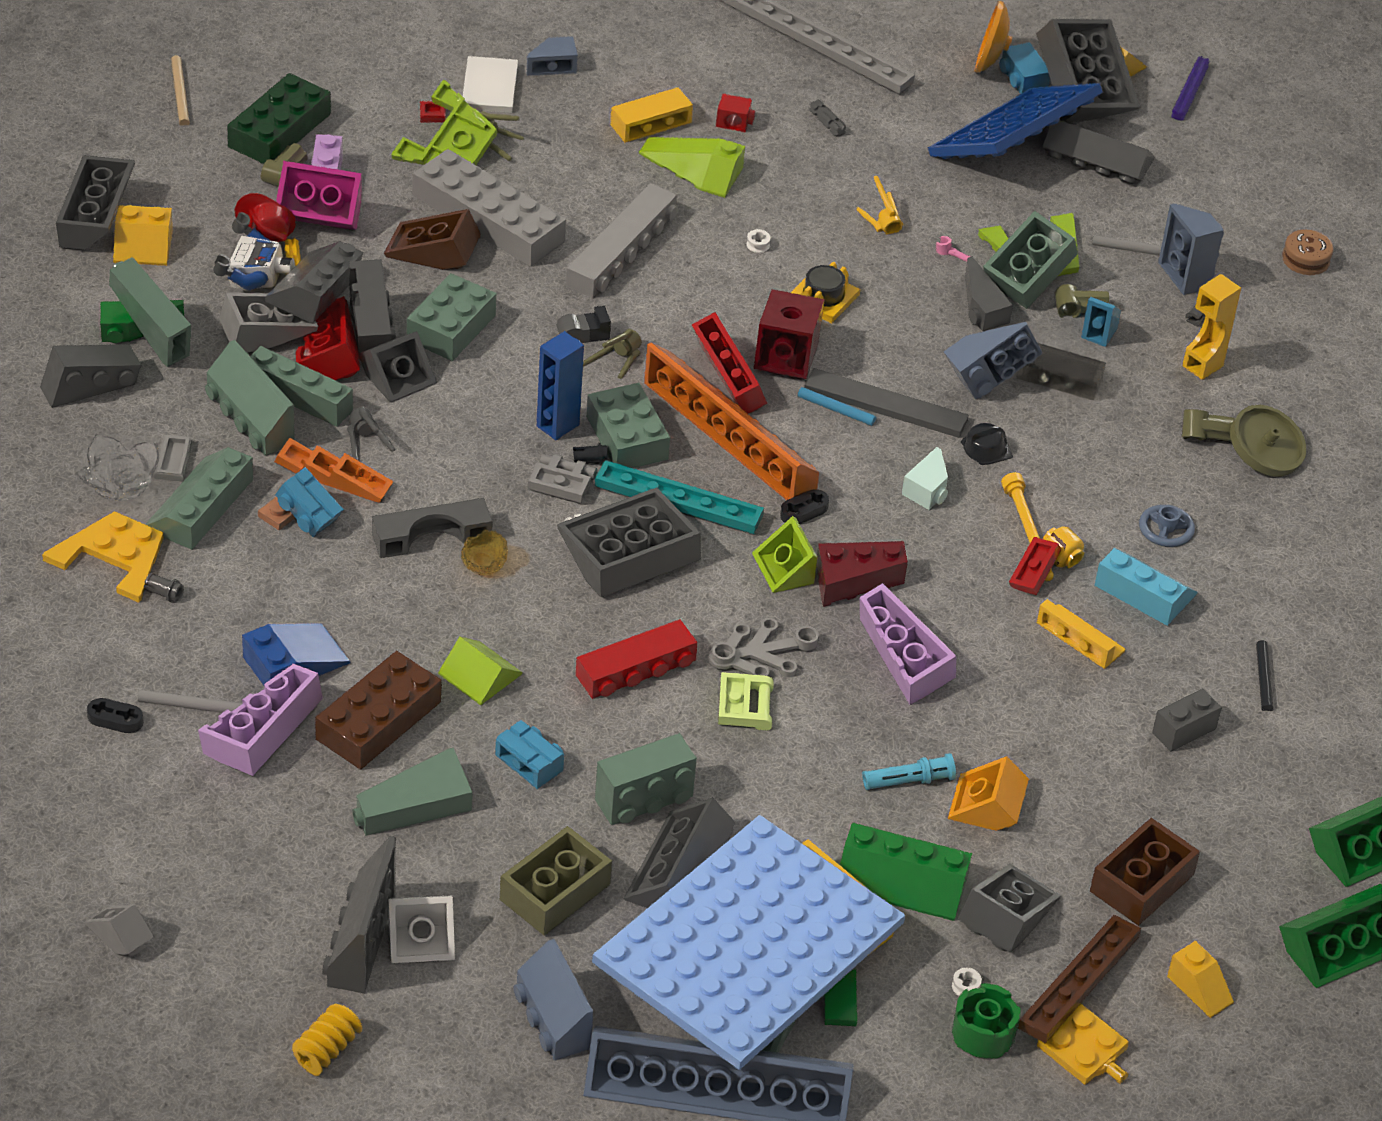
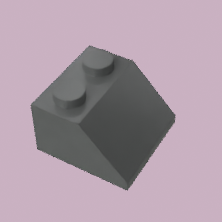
(398, 366)

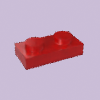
(1035, 565)

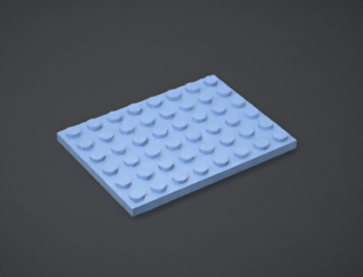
(748, 941)

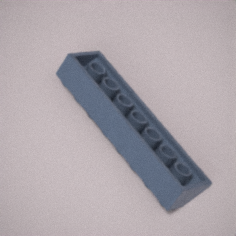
(697, 1080)

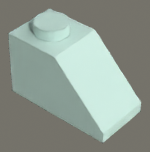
(927, 481)

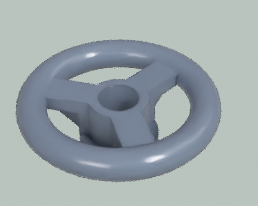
(1168, 519)

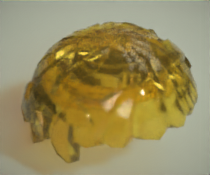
(485, 553)

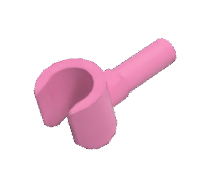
(945, 248)

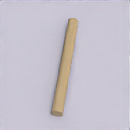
(180, 90)

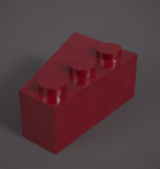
(858, 568)

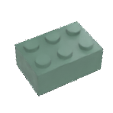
(1031, 259)
(452, 316)
(628, 426)
(645, 779)

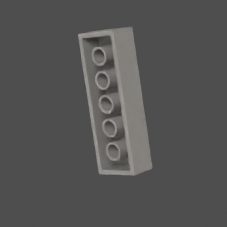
(499, 210)

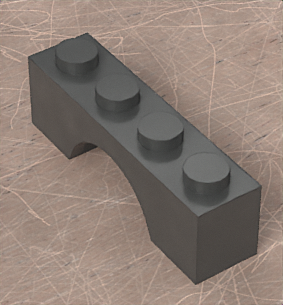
(398, 530)

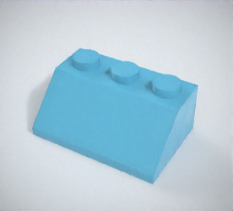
(1142, 586)

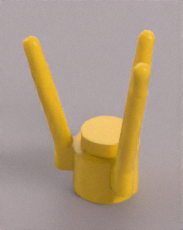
(887, 218)

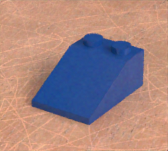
(278, 646)

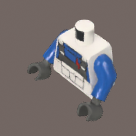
(255, 260)

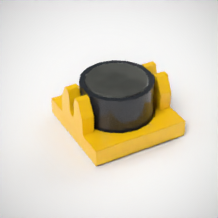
(829, 284)

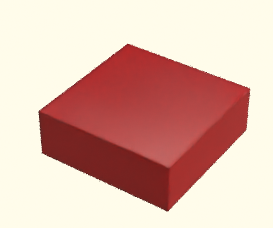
(432, 112)

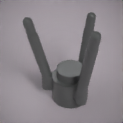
(364, 425)

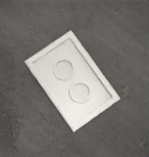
(490, 84)

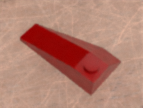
(333, 346)

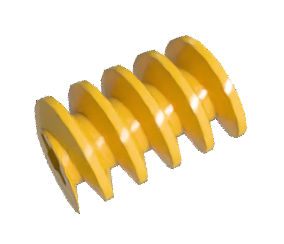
(326, 1038)

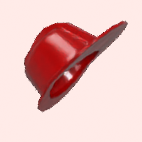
(267, 216)

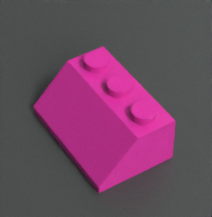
(321, 194)

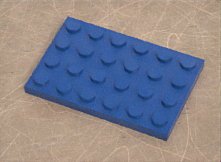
(1015, 121)

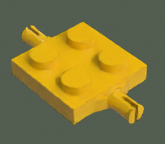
(1086, 1047)

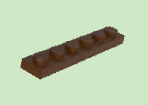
(1079, 979)

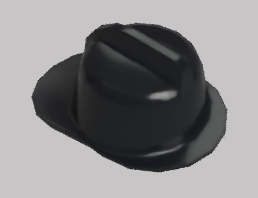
(986, 444)

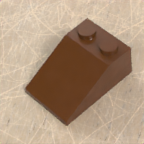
(435, 240)

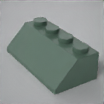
(250, 399)
(203, 497)

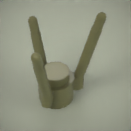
(491, 117)
(623, 344)

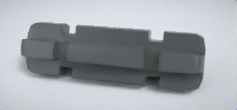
(827, 118)

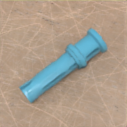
(925, 774)

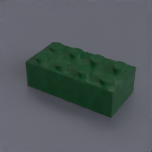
(279, 118)

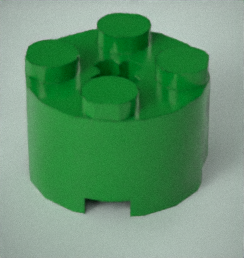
(985, 1021)

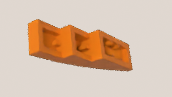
(343, 473)

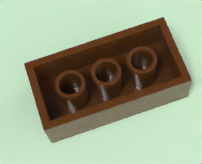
(378, 709)

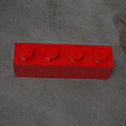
(729, 363)
(636, 659)

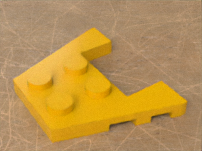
(115, 541)

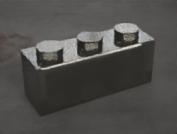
(1065, 372)

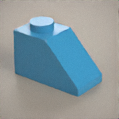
(1100, 321)

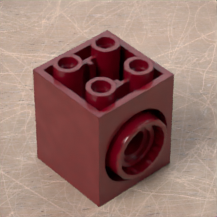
(788, 334)

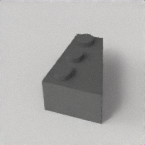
(370, 304)
(88, 371)

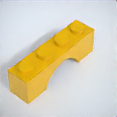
(1219, 303)

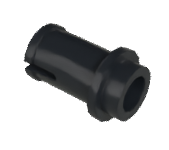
(591, 453)

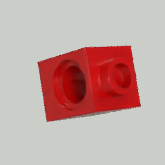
(735, 113)

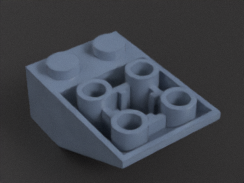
(992, 356)

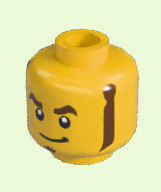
(1070, 544)

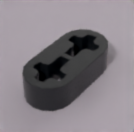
(804, 507)
(115, 715)

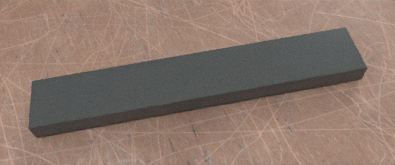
(887, 403)

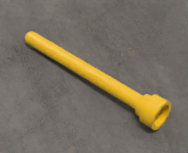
(1014, 486)

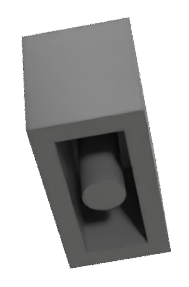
(1186, 720)

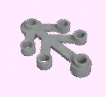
(761, 651)

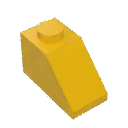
(1200, 979)

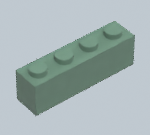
(306, 388)

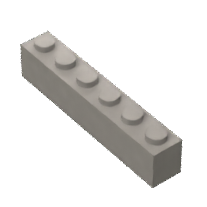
(621, 241)

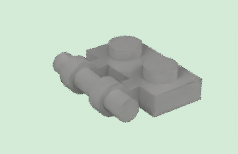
(561, 477)

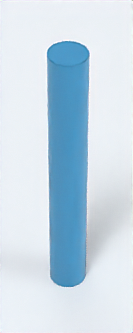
(836, 406)

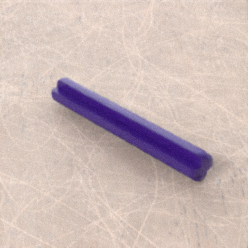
(1190, 88)

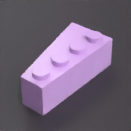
(906, 645)
(263, 721)

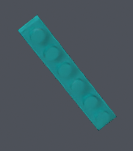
(683, 496)

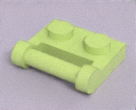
(735, 700)

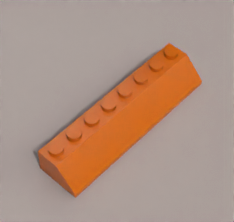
(728, 424)

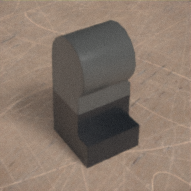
(588, 326)

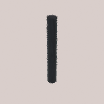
(1264, 675)

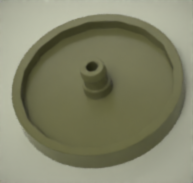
(1268, 440)

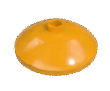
(995, 38)

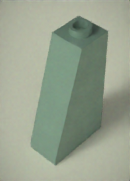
(151, 311)
(415, 795)

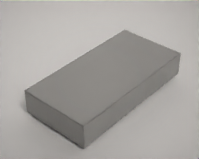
(173, 457)

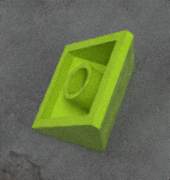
(787, 558)
(477, 670)

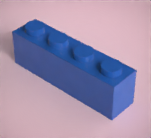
(560, 385)

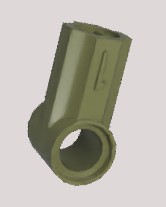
(272, 168)
(1073, 302)
(1205, 426)

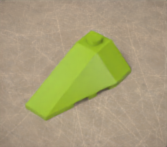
(702, 161)

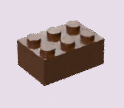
(1144, 871)

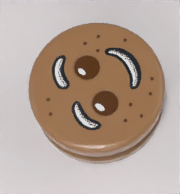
(1307, 252)

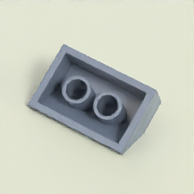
(1190, 247)
(554, 1002)

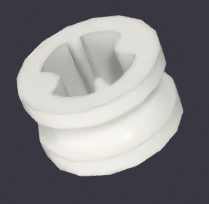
(758, 247)
(968, 974)

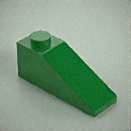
(118, 325)

